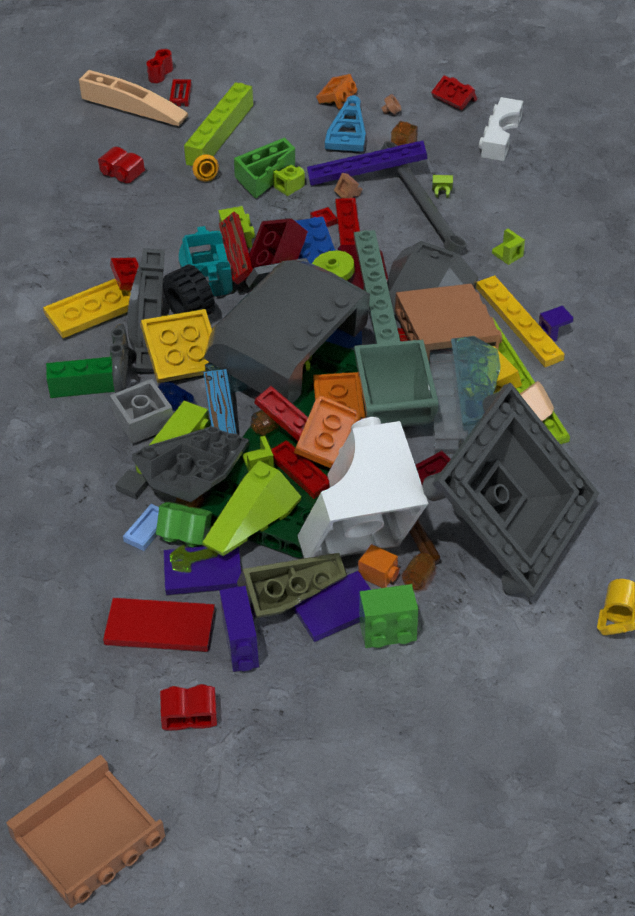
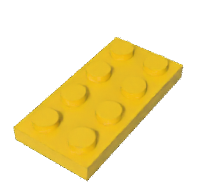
(87, 308)

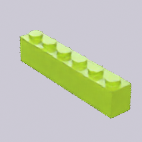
(219, 123)

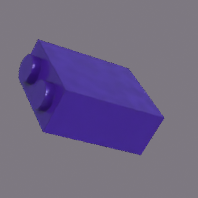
(239, 628)

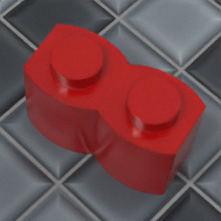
(121, 164)
(188, 707)

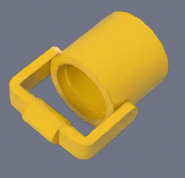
(618, 608)

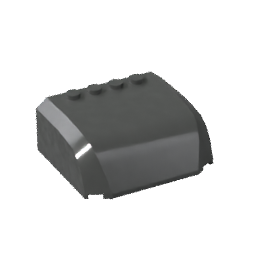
(284, 324)

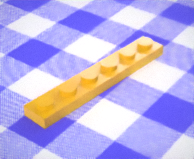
(520, 321)

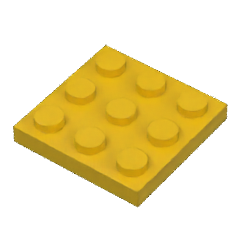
(177, 344)

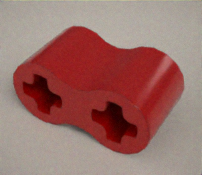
(159, 66)

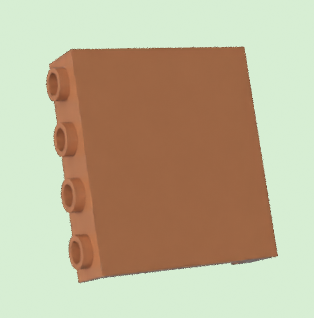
(445, 314)
(84, 831)

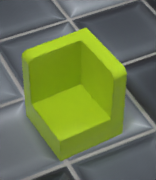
(511, 248)
(264, 455)

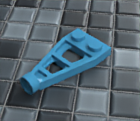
(347, 140)

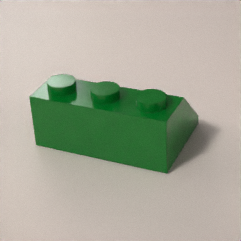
(79, 377)

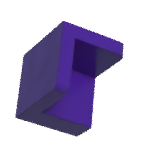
(553, 319)

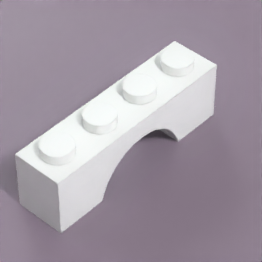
(495, 140)

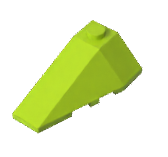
(255, 504)

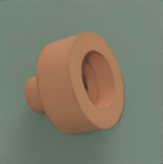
(391, 105)

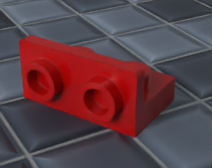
(453, 92)
(124, 271)

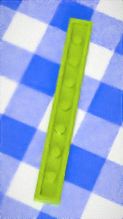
(551, 422)

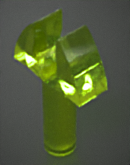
(188, 558)

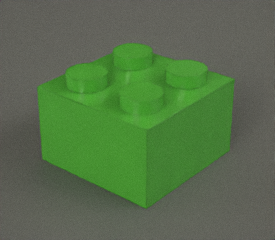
(388, 616)

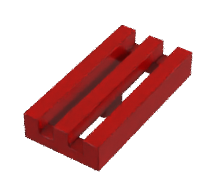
(179, 100)

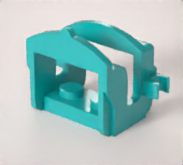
(210, 263)

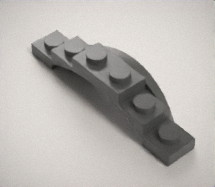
(145, 303)

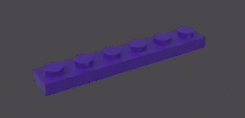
(367, 162)

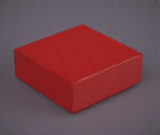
(329, 217)

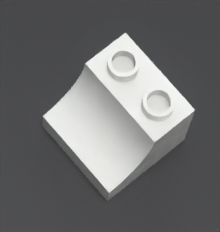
(370, 496)

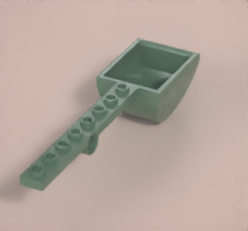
(391, 373)

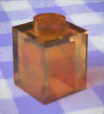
(404, 133)

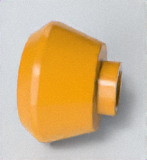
(208, 171)

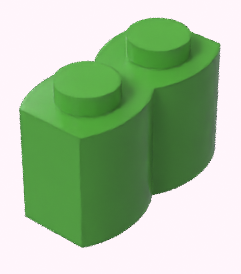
(183, 523)

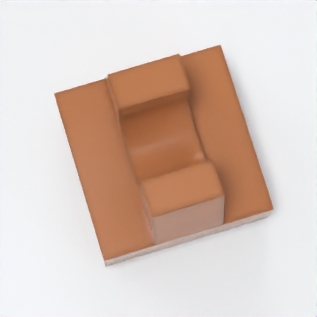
(347, 187)

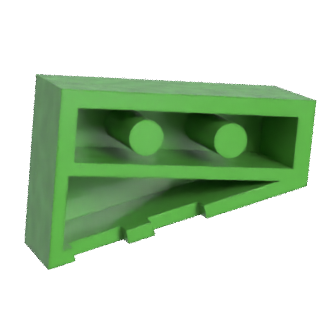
(256, 167)

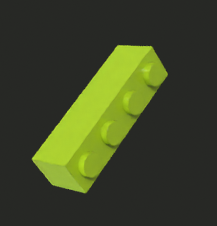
(185, 420)

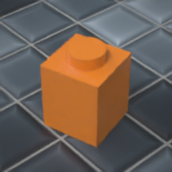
(378, 566)

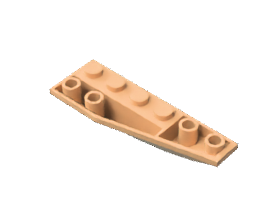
(129, 97)

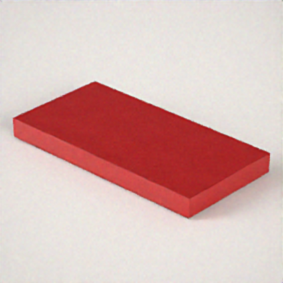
(159, 624)

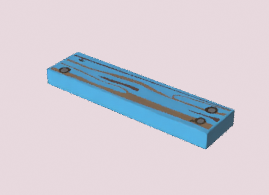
(219, 400)

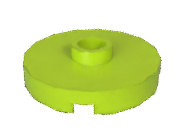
(337, 263)

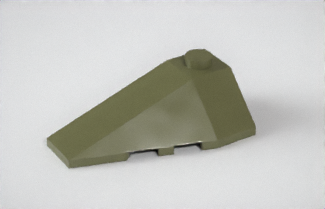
(286, 584)

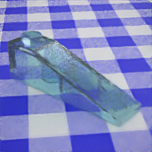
(476, 375)

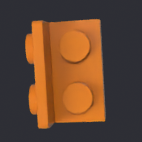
(338, 90)

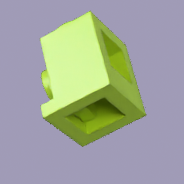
(289, 179)

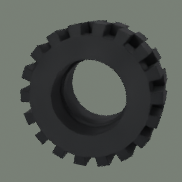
(188, 291)

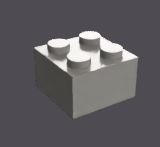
(141, 410)

